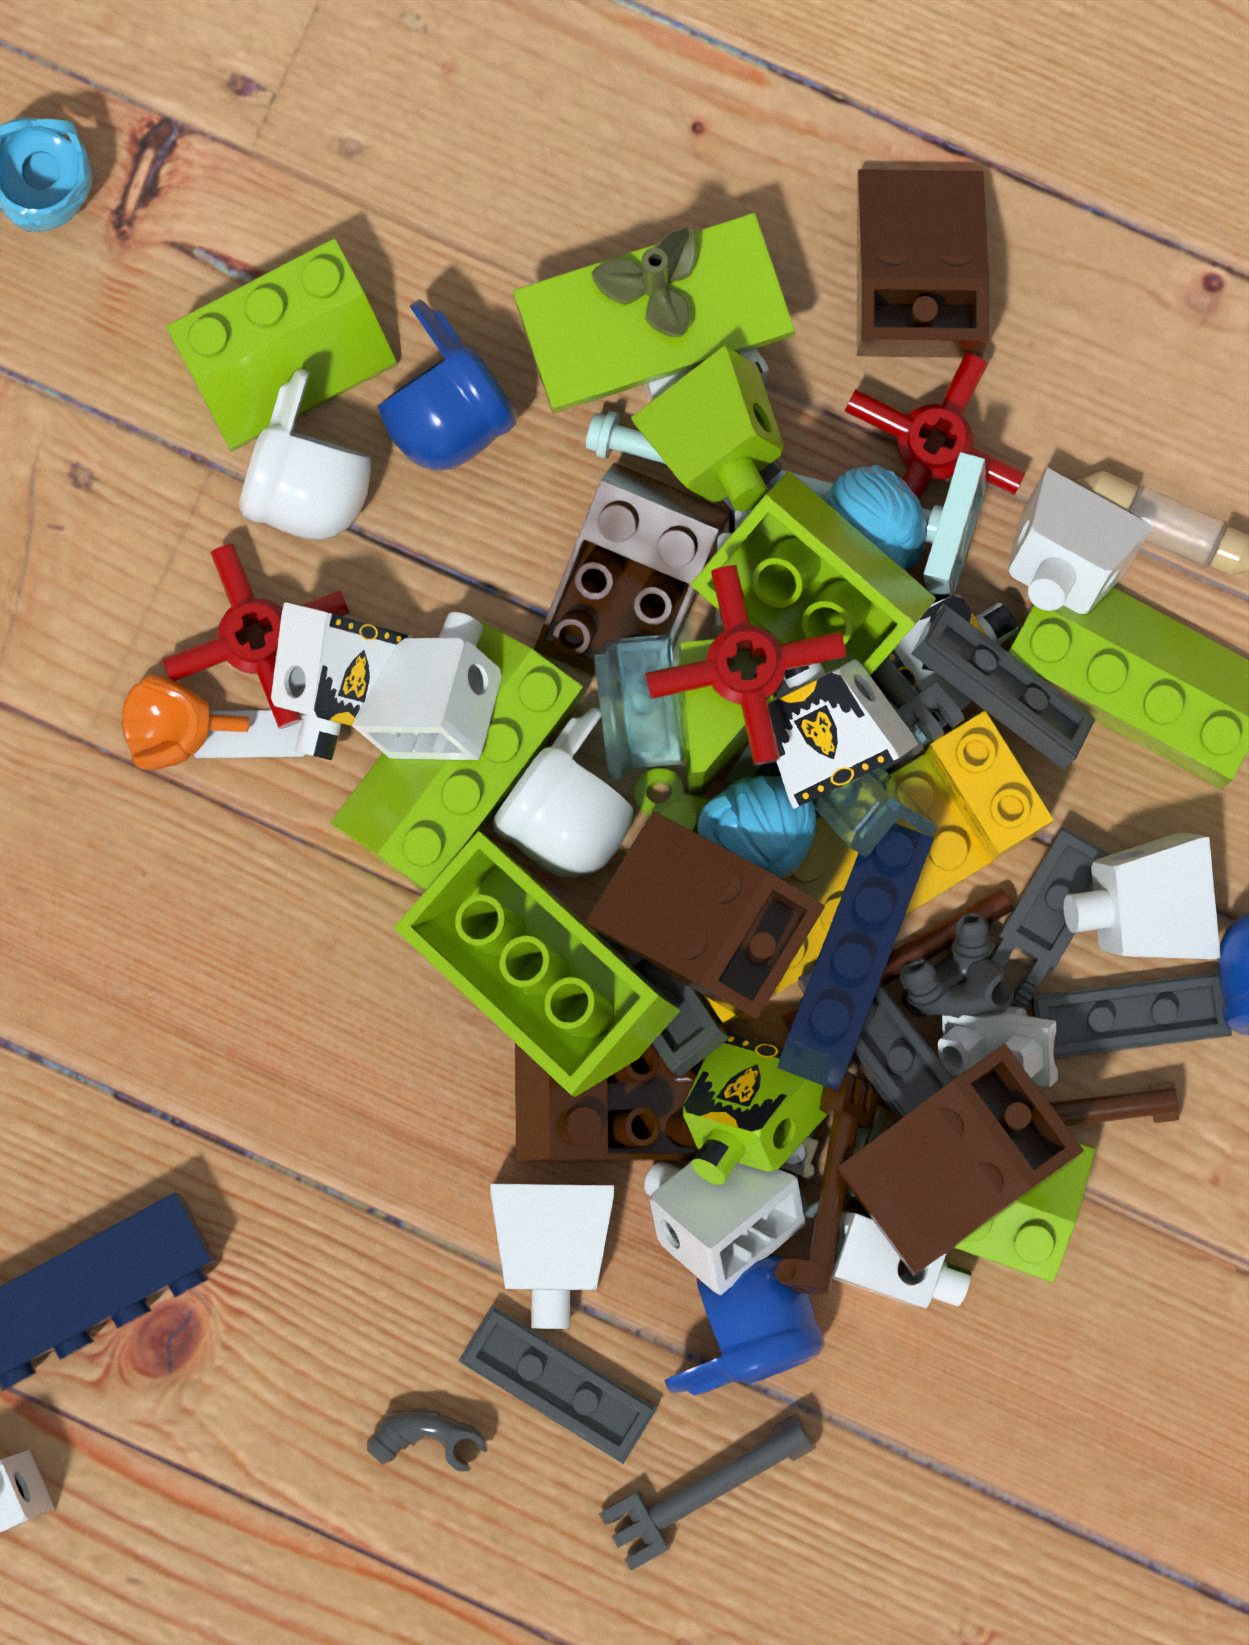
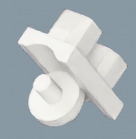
(977, 1035)

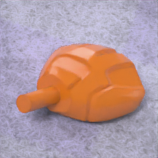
(169, 722)

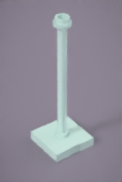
(947, 530)

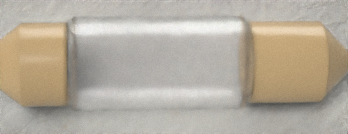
(1176, 525)

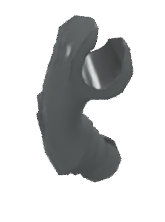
(969, 946)
(977, 994)
(408, 1427)

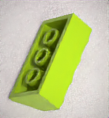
(1146, 680)
(426, 810)
(535, 967)

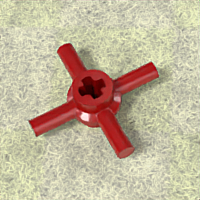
(940, 417)
(232, 629)
(737, 637)

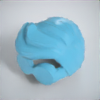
(42, 173)
(882, 511)
(760, 824)

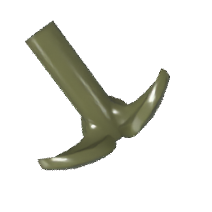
(666, 262)

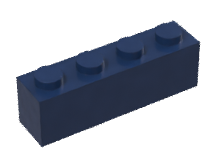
(854, 958)
(99, 1282)

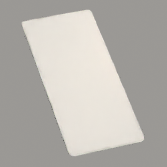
(261, 740)

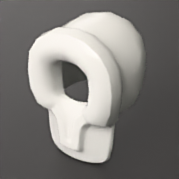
(302, 481)
(562, 811)

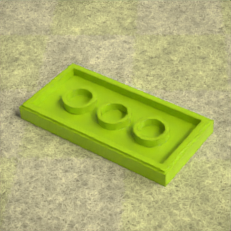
(601, 347)

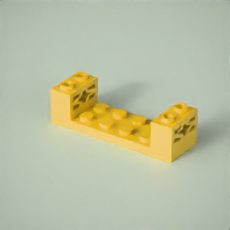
(981, 812)

